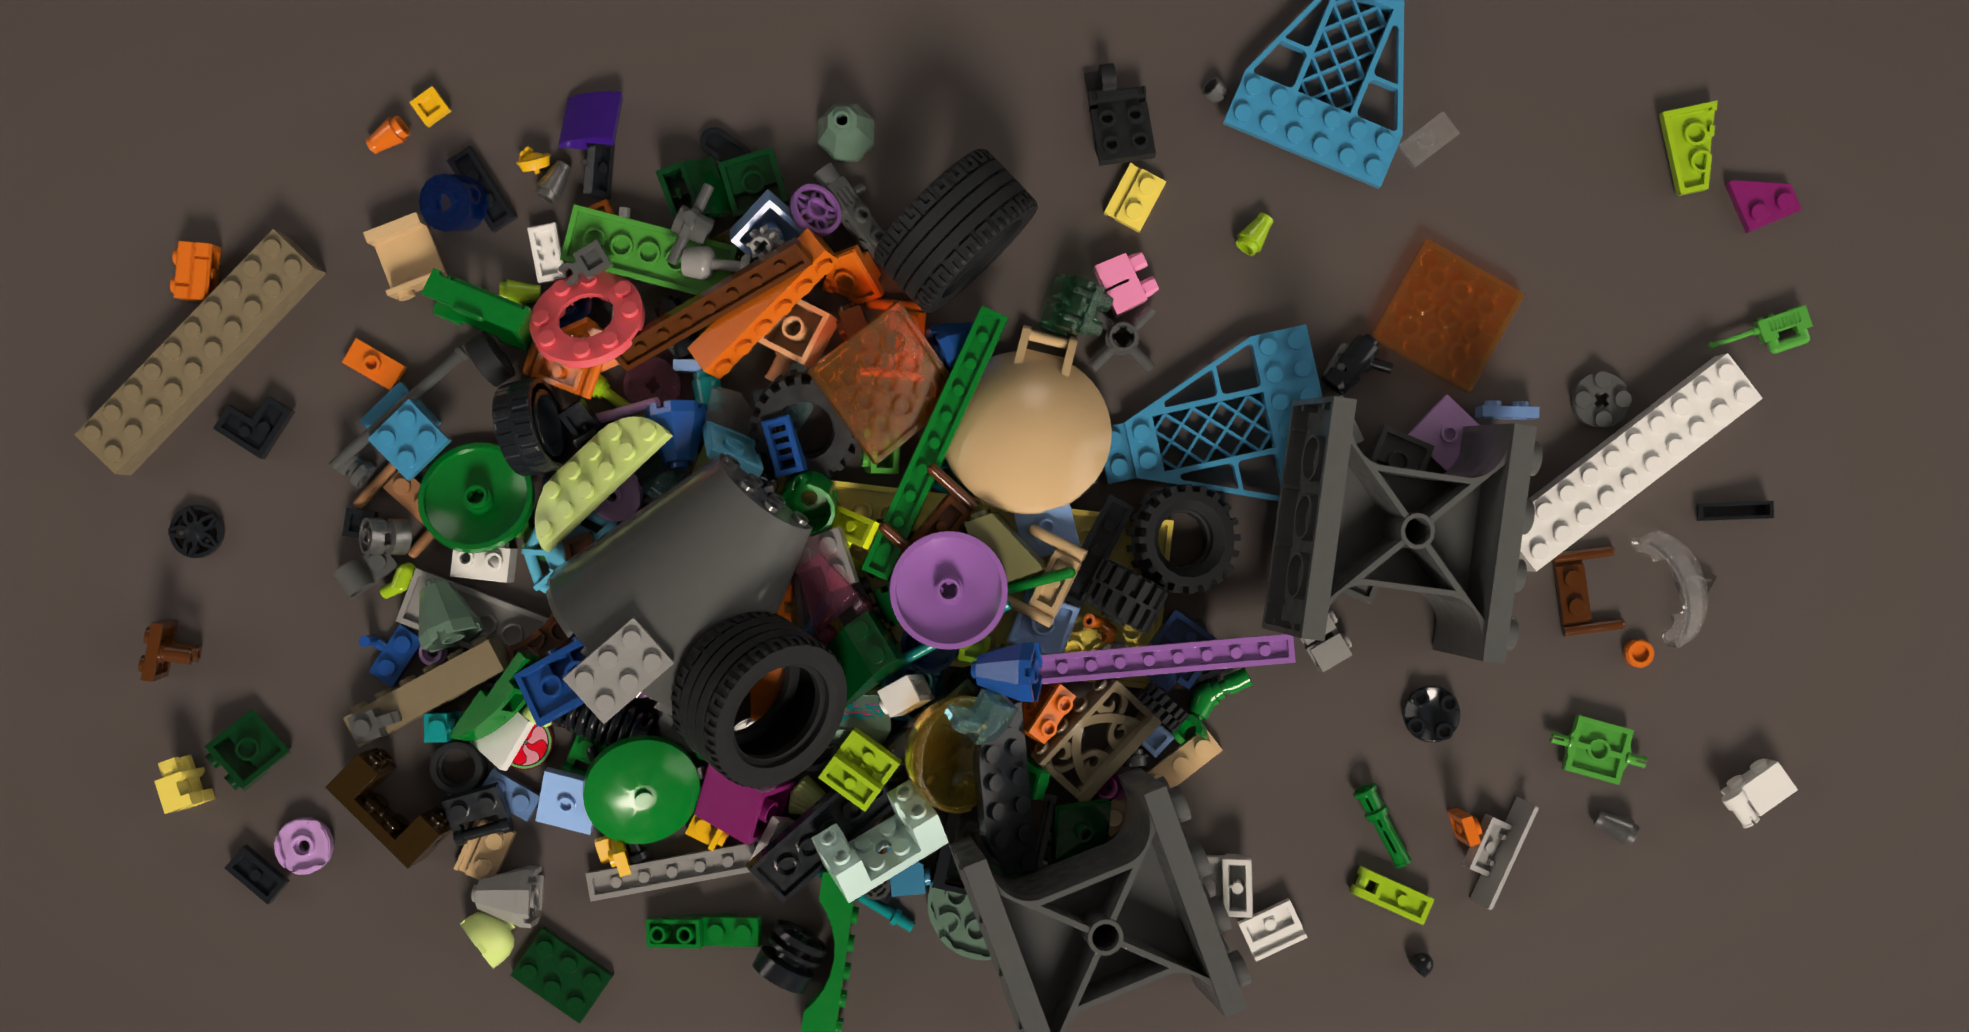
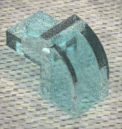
(985, 720)

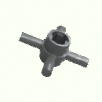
(691, 224)
(1131, 348)

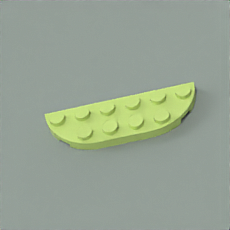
(594, 475)

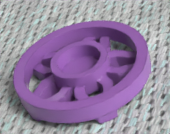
(815, 209)

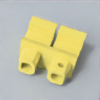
(181, 785)

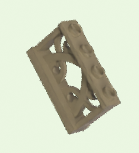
(1108, 761)

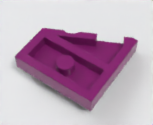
(1761, 202)

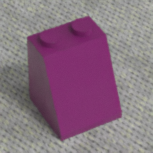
(739, 809)

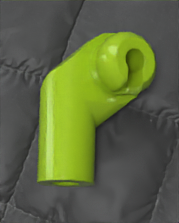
(399, 582)

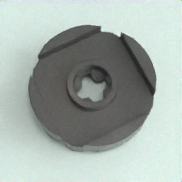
(1616, 400)

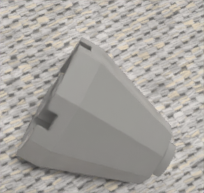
(512, 895)

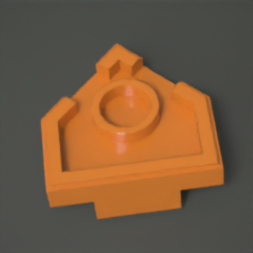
(854, 276)

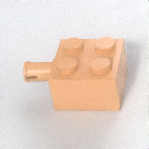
(799, 338)

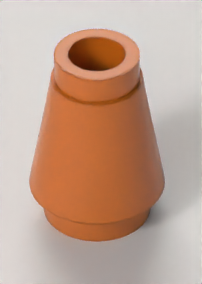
(388, 134)

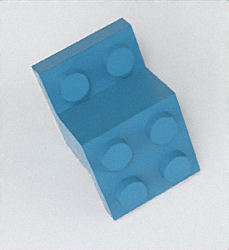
(407, 437)

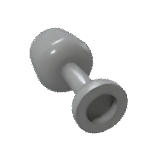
(701, 262)

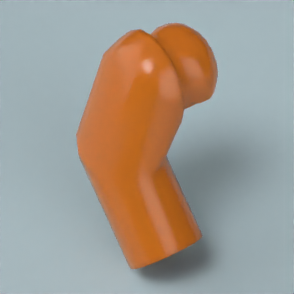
(1099, 623)

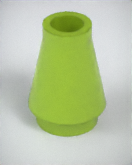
(1253, 236)
(520, 291)

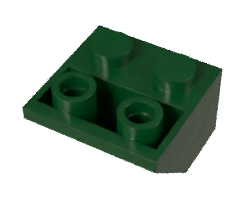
(684, 181)

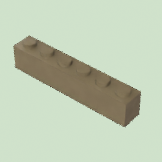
(438, 684)

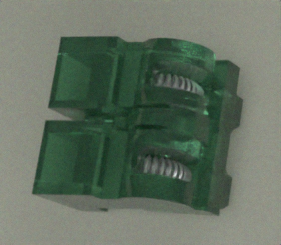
(1077, 307)

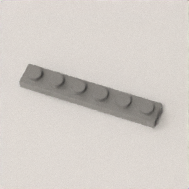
(670, 871)

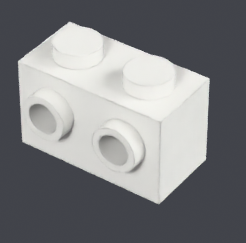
(492, 565)

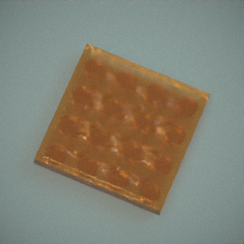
(1447, 316)
(883, 381)

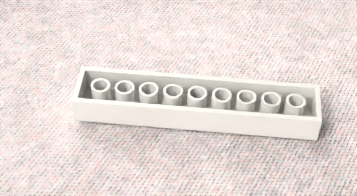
(1635, 457)

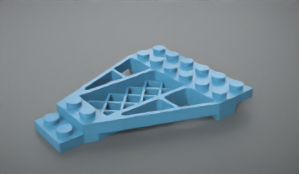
(1319, 128)
(1283, 374)

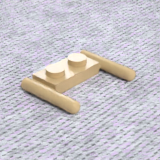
(1049, 597)

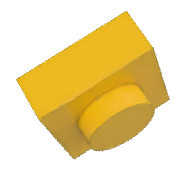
(430, 106)

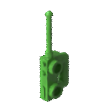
(1768, 329)

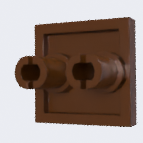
(164, 649)

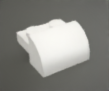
(1231, 882)

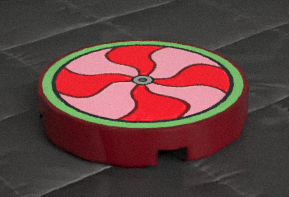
(535, 749)

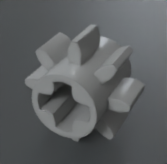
(759, 237)

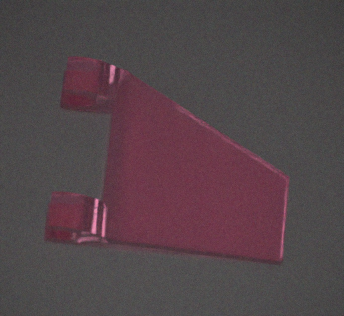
(828, 595)

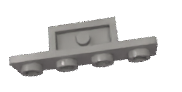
(1498, 850)

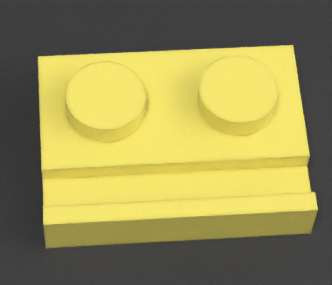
(1134, 197)

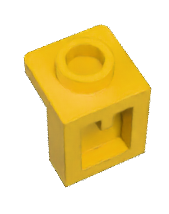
(706, 833)
(615, 853)

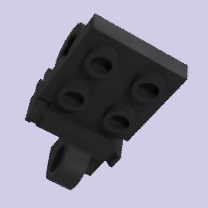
(1118, 119)

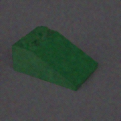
(866, 654)

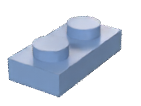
(1518, 411)
(519, 797)

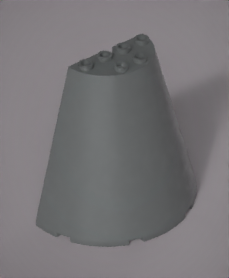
(683, 566)

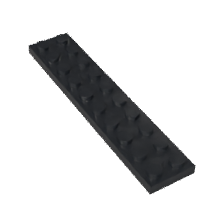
(792, 857)

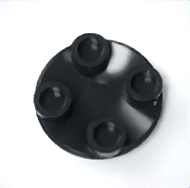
(1431, 714)

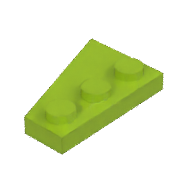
(1688, 145)

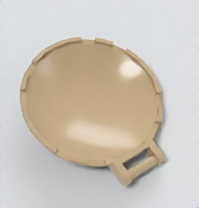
(1032, 430)

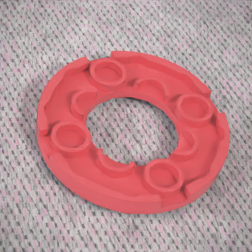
(596, 349)

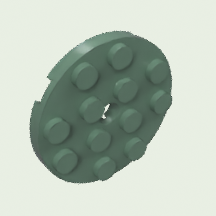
(954, 916)

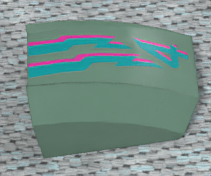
(865, 715)

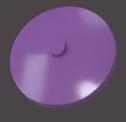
(948, 590)

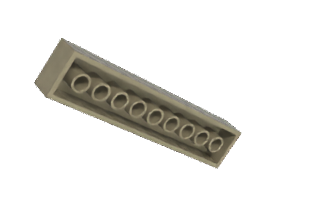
(200, 353)

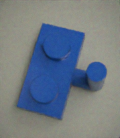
(395, 654)

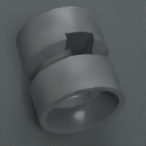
(385, 536)

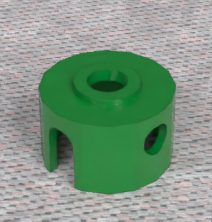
(823, 510)

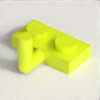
(856, 529)

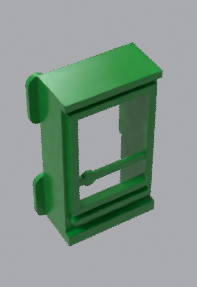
(479, 308)

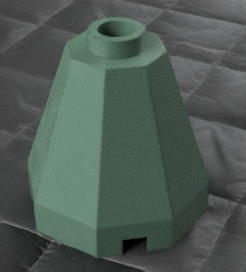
(846, 132)
(445, 617)

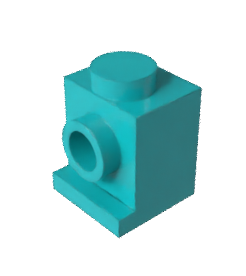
(439, 725)

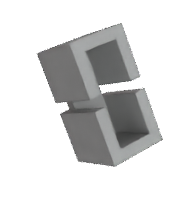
(1332, 650)

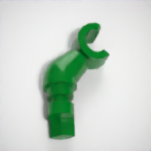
(1206, 697)

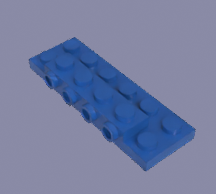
(544, 685)

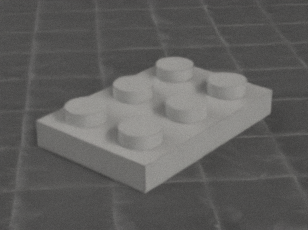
(618, 670)

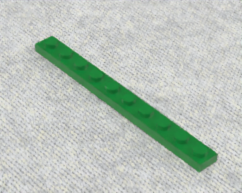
(936, 438)

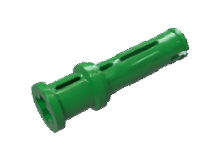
(1377, 814)

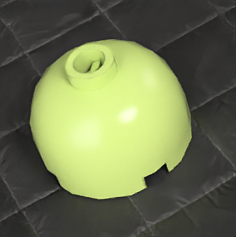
(490, 936)

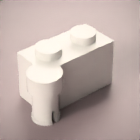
(1757, 791)

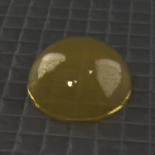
(941, 758)

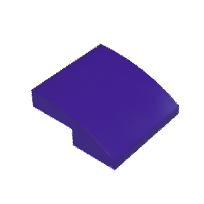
(591, 119)

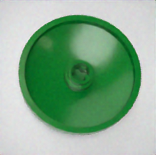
(474, 499)
(641, 789)

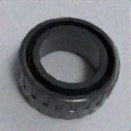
(529, 427)

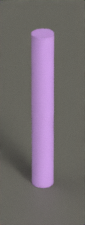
(627, 410)

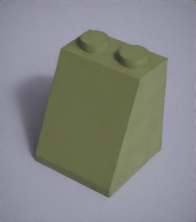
(1012, 550)

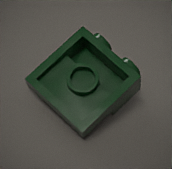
(750, 177)
(246, 751)

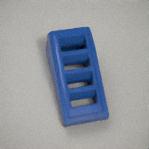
(777, 459)

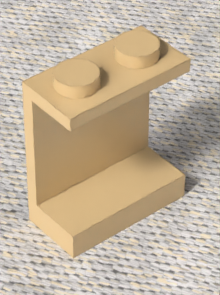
(405, 254)

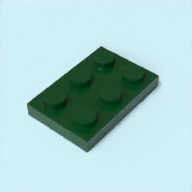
(562, 974)

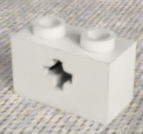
(905, 695)

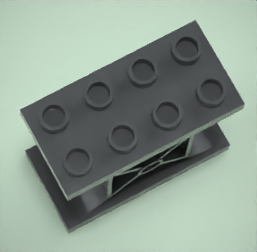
(1402, 529)
(1106, 916)

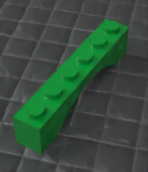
(823, 1009)

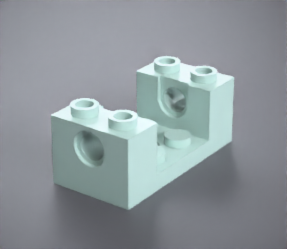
(910, 833)

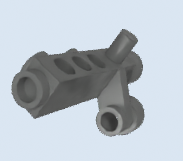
(855, 214)

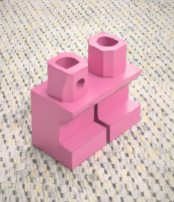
(1121, 270)

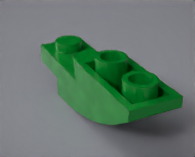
(496, 707)
(704, 930)

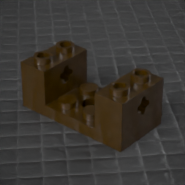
(355, 789)

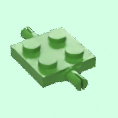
(1597, 749)

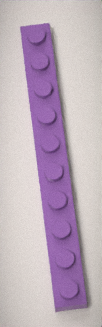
(1167, 658)

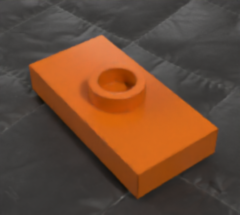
(374, 364)

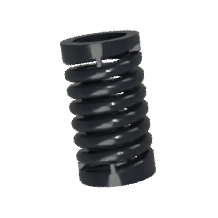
(608, 735)

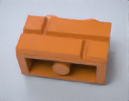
(195, 270)

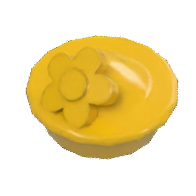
(532, 160)

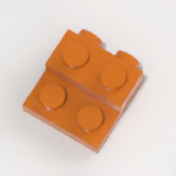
(1044, 715)

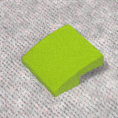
(860, 769)

